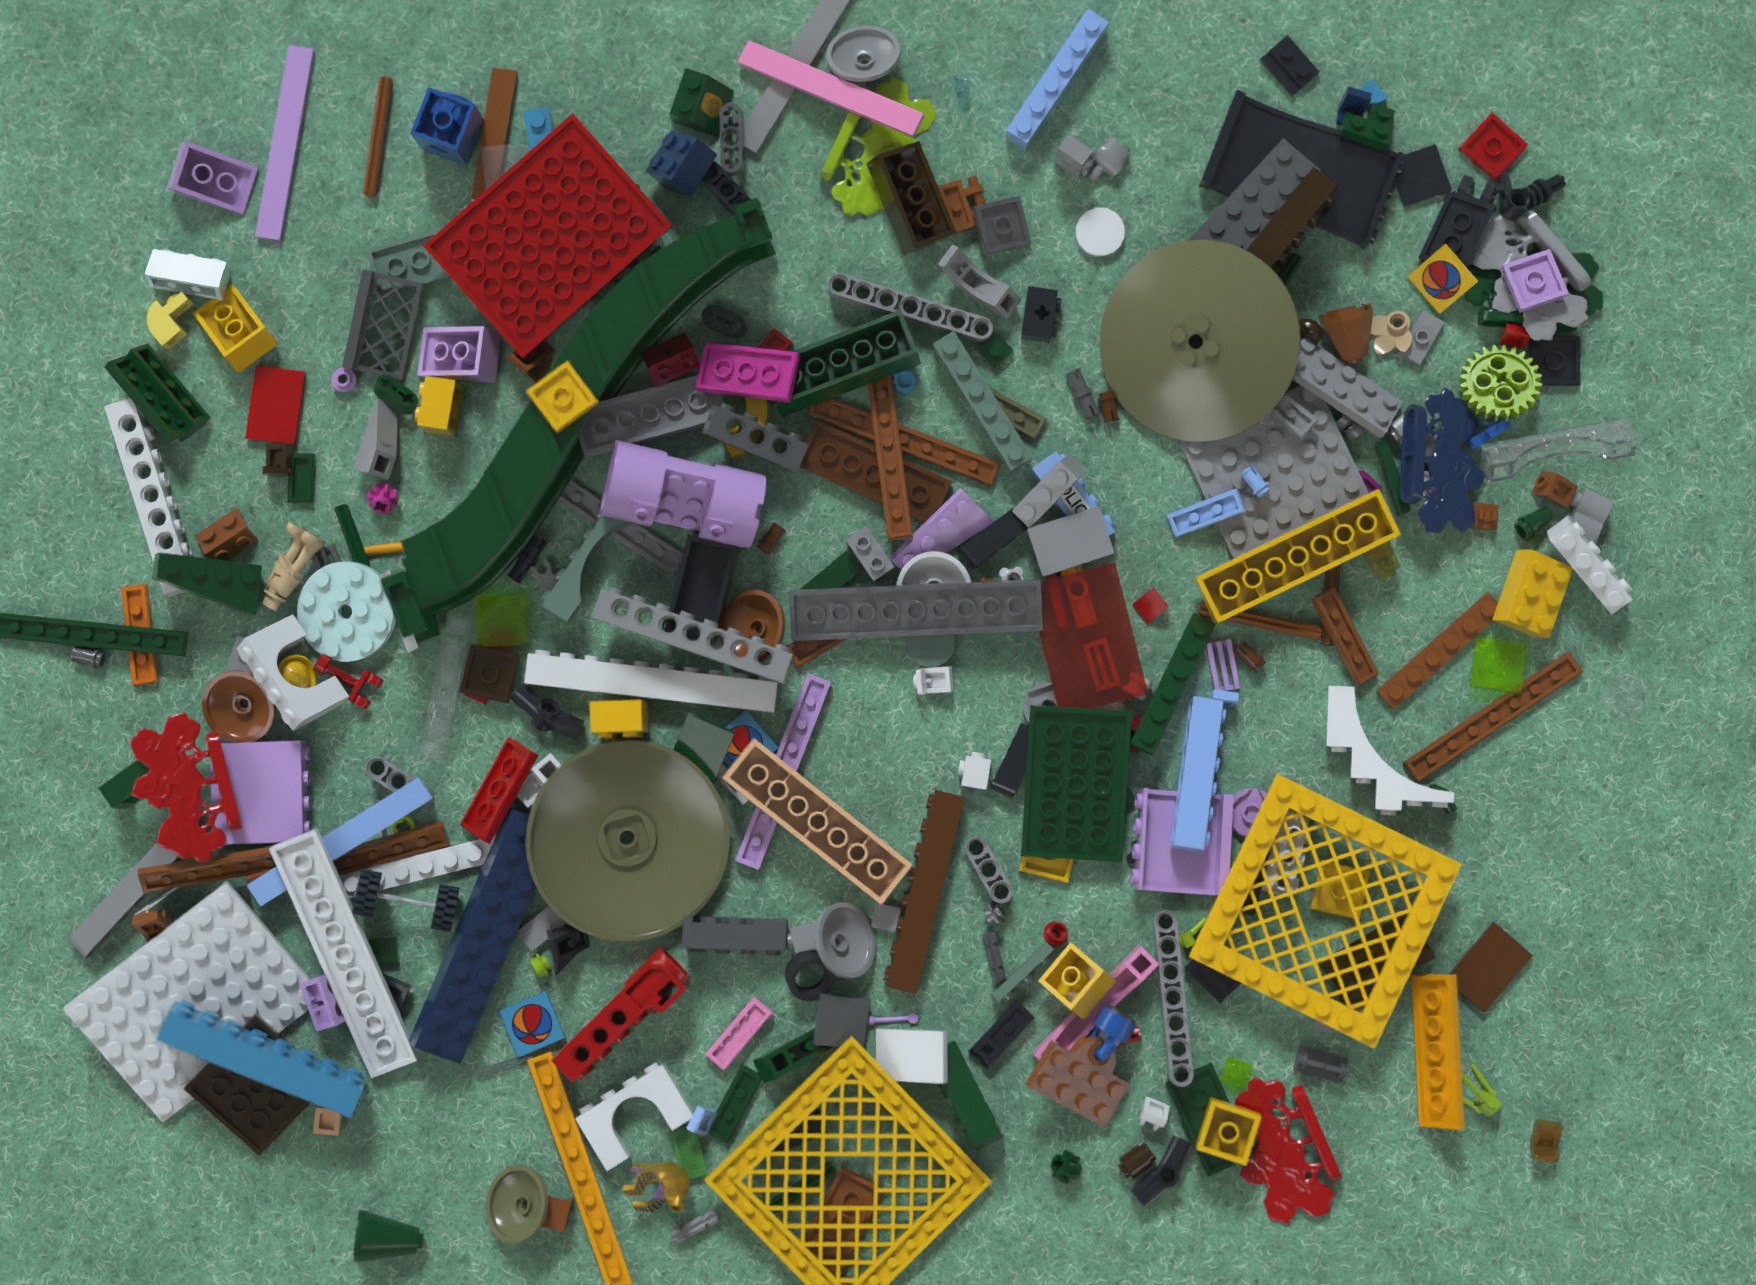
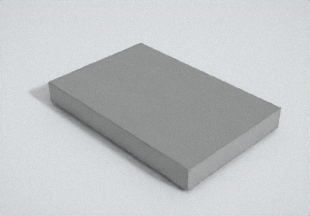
(1070, 541)

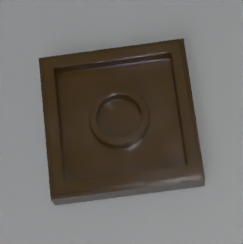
(490, 673)

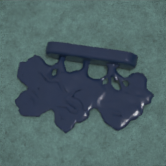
(1449, 467)

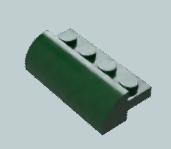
(158, 393)

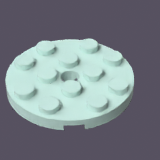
(322, 617)

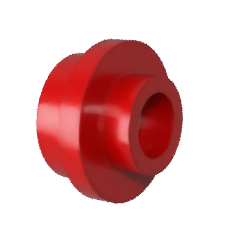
(1061, 931)

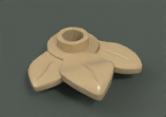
(1390, 336)

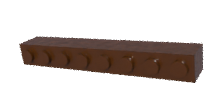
(925, 891)

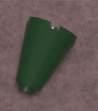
(384, 1238)

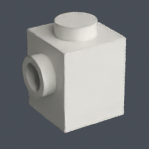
(975, 771)

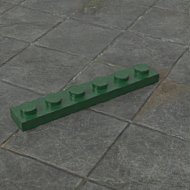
(1172, 684)

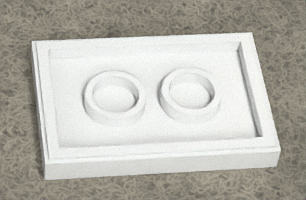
(913, 1054)

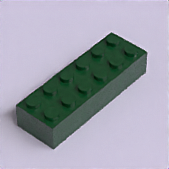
(851, 361)

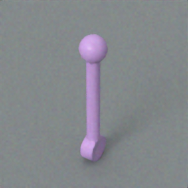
(912, 1018)

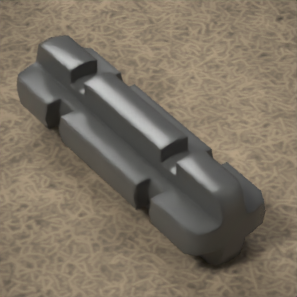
(994, 956)

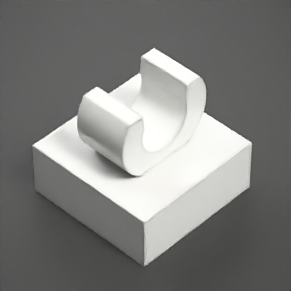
(1154, 1112)

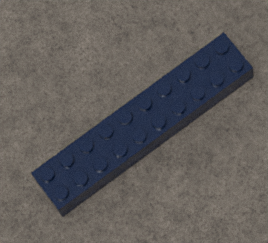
(478, 945)

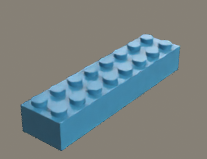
(262, 1058)

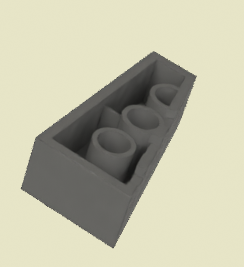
(734, 933)

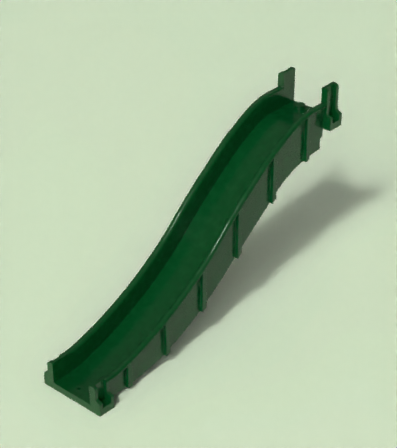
(535, 463)

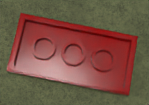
(498, 790)

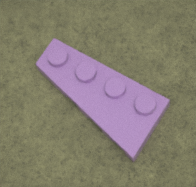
(947, 528)

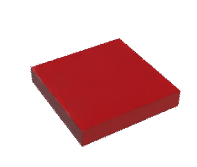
(1493, 146)

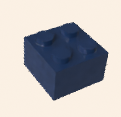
(681, 162)

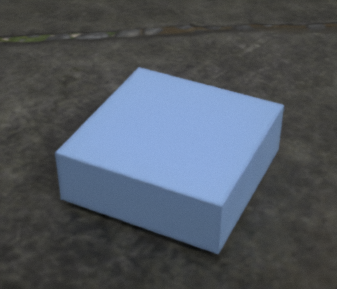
(1227, 697)
(701, 1120)

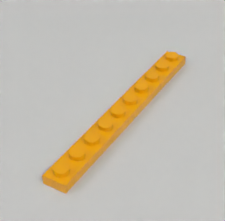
(580, 1170)

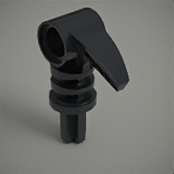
(1516, 200)

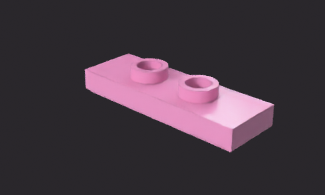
(739, 1033)

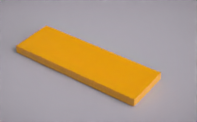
(1437, 1051)

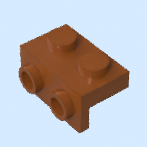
(226, 537)

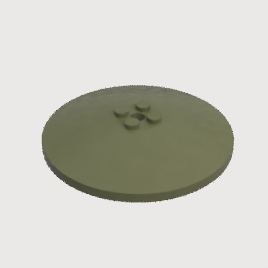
(1245, 329)
(637, 886)

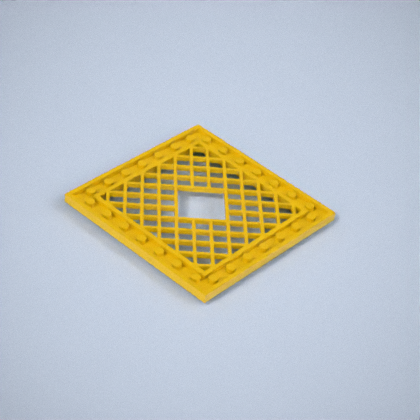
(1410, 939)
(900, 1252)

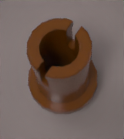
(1108, 406)
(770, 539)
(1251, 659)

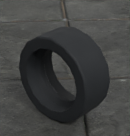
(813, 992)

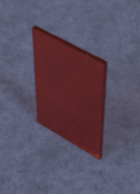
(1089, 639)

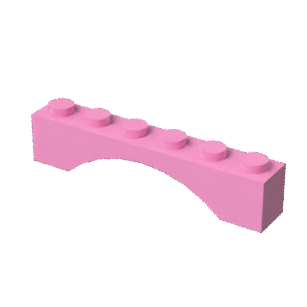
(1128, 975)

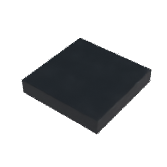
(1422, 176)
(1557, 360)

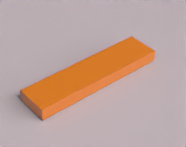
(138, 614)

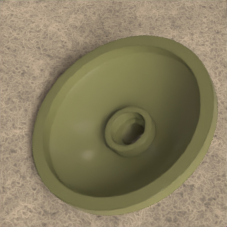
(516, 1204)

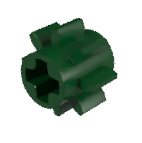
(1066, 1166)

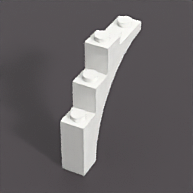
(1391, 787)

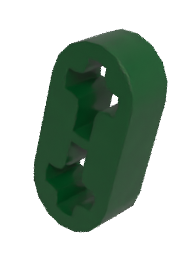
(395, 394)

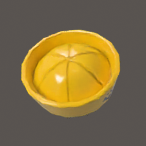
(298, 671)

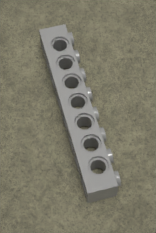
(607, 612)

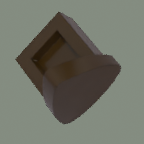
(278, 460)

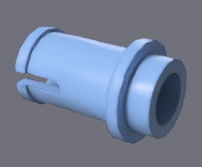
(1255, 481)

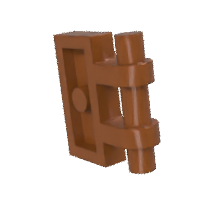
(957, 205)

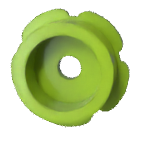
(541, 965)

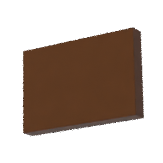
(1489, 966)

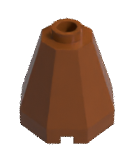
(1349, 331)

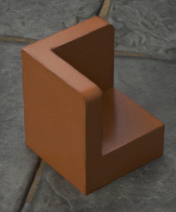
(558, 1213)

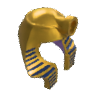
(672, 1188)

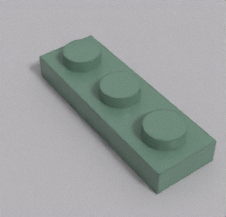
(1023, 972)

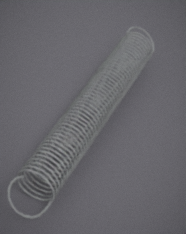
(501, 1064)

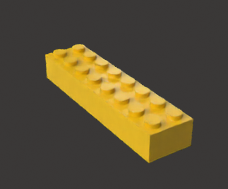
(1296, 556)

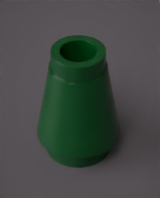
(1532, 523)

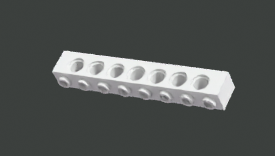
(119, 417)

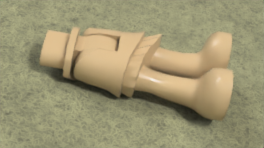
(288, 567)

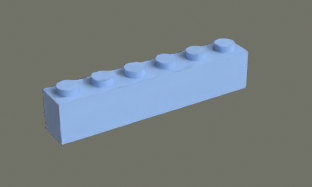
(1056, 79)
(1197, 773)

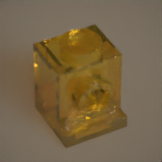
(1373, 560)

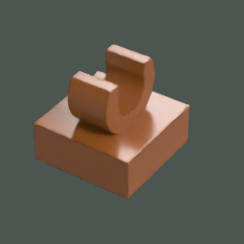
(1485, 516)

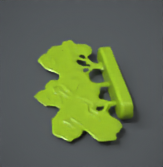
(879, 139)

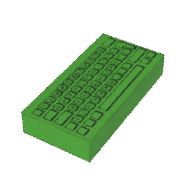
(689, 1152)

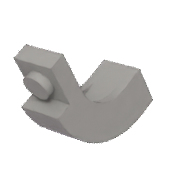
(977, 284)

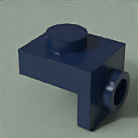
(1353, 102)

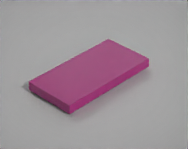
(747, 372)

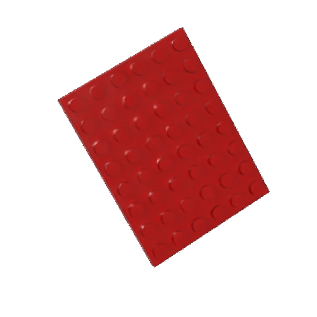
(548, 236)

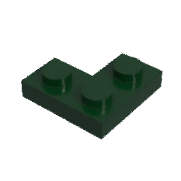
(1373, 131)

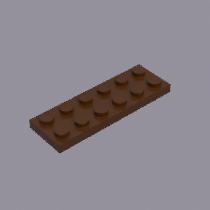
(855, 467)

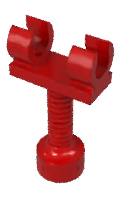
(324, 665)

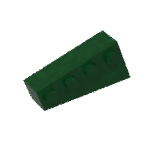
(220, 581)
(968, 1101)

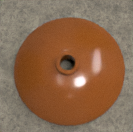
(749, 613)
(229, 716)

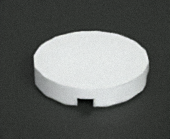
(1100, 232)

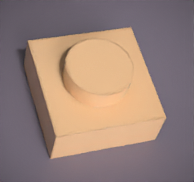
(327, 1122)

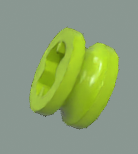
(411, 822)

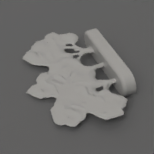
(1494, 252)

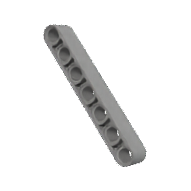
(901, 299)
(117, 904)
(1179, 1009)

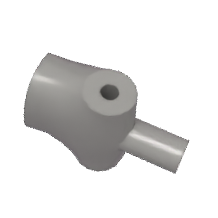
(1109, 159)

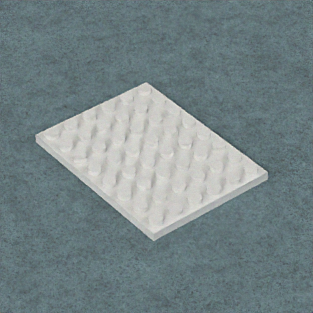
(209, 957)

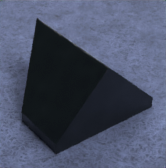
(565, 945)

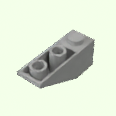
(379, 442)

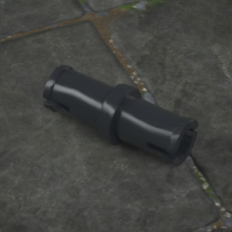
(527, 559)

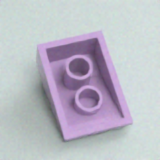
(212, 177)
(460, 353)

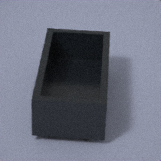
(703, 582)

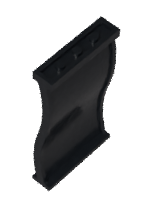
(1360, 171)

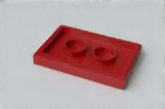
(275, 405)

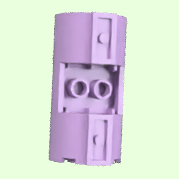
(713, 499)

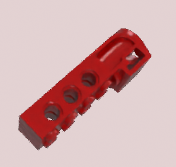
(640, 993)

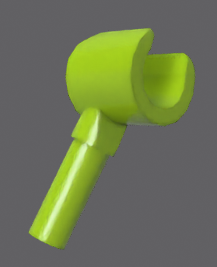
(1187, 939)

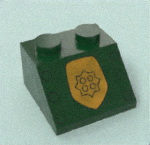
(700, 102)

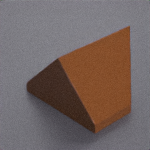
(536, 363)

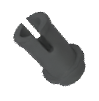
(89, 657)

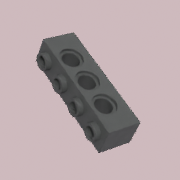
(717, 428)

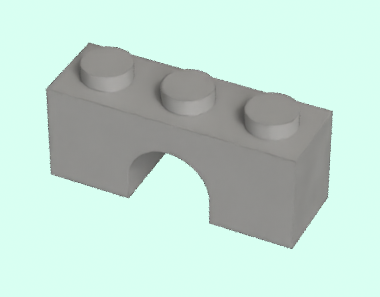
(1049, 490)

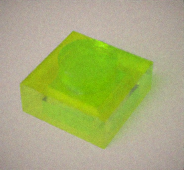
(1235, 1072)

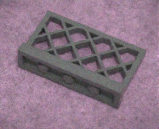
(360, 322)

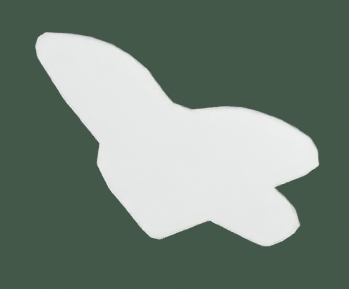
(155, 901)

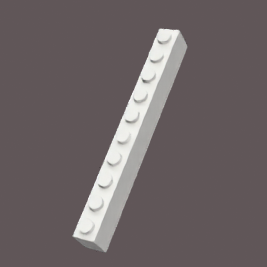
(651, 683)

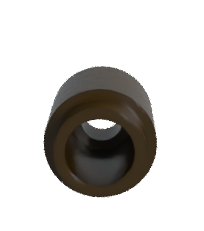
(1136, 1161)

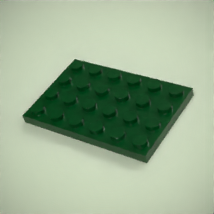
(1076, 783)

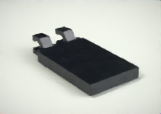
(1462, 222)

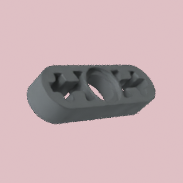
(738, 121)

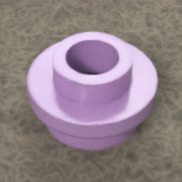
(349, 385)

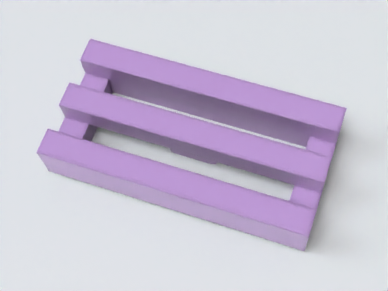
(1209, 647)

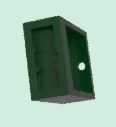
(120, 787)

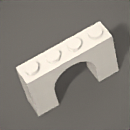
(295, 704)
(598, 1120)

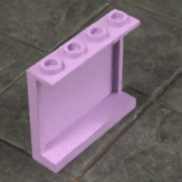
(268, 791)
(1178, 869)

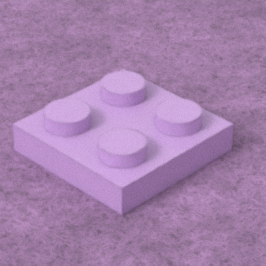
(1534, 280)

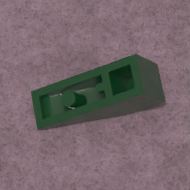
(788, 1056)

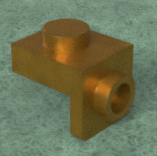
(1545, 1140)

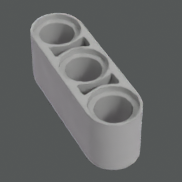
(389, 775)
(994, 880)

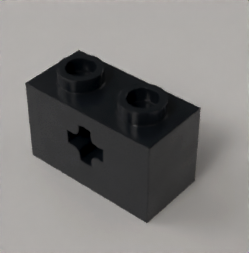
(1037, 300)

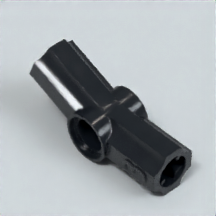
(546, 713)
(1174, 1158)

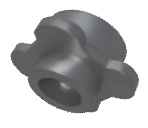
(994, 914)

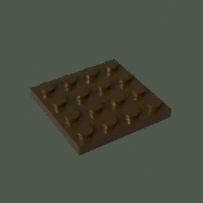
(245, 1105)

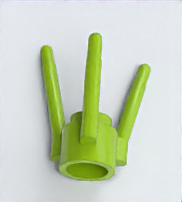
(1485, 1101)

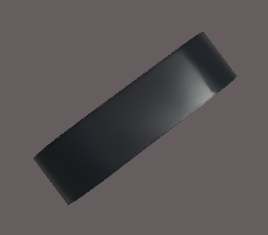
(727, 316)

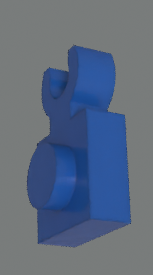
(1492, 429)

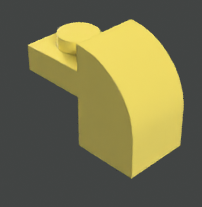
(162, 319)

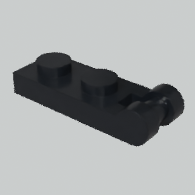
(1002, 1033)

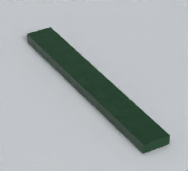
(93, 634)

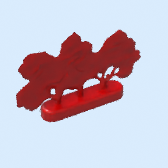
(177, 784)
(1280, 1158)

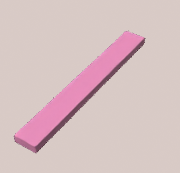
(831, 89)

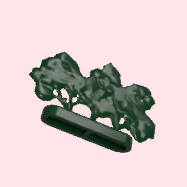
(1499, 319)

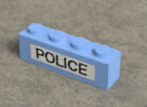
(1075, 498)

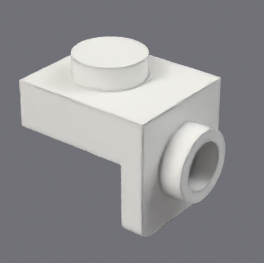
(933, 680)

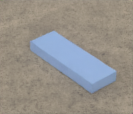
(1206, 513)

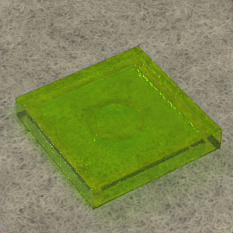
(501, 620)
(1498, 665)

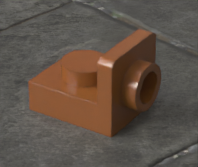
(1555, 488)

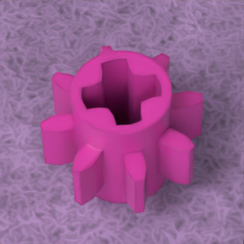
(382, 498)

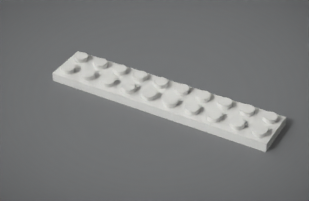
(344, 953)

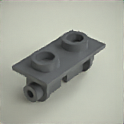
(1321, 1064)

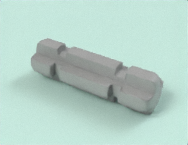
(695, 1226)

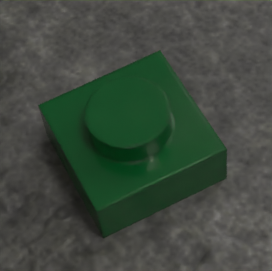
(995, 350)

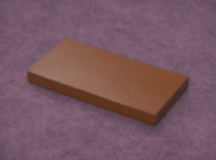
(846, 1190)

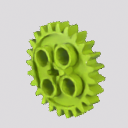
(1500, 383)

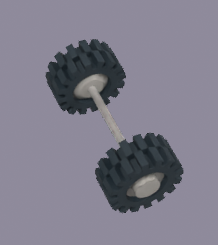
(367, 894)

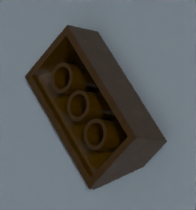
(911, 197)
(1360, 956)

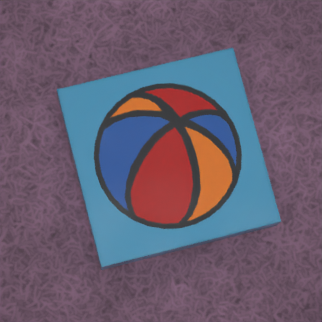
(746, 729)
(532, 1024)

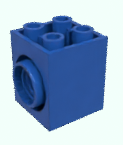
(447, 126)

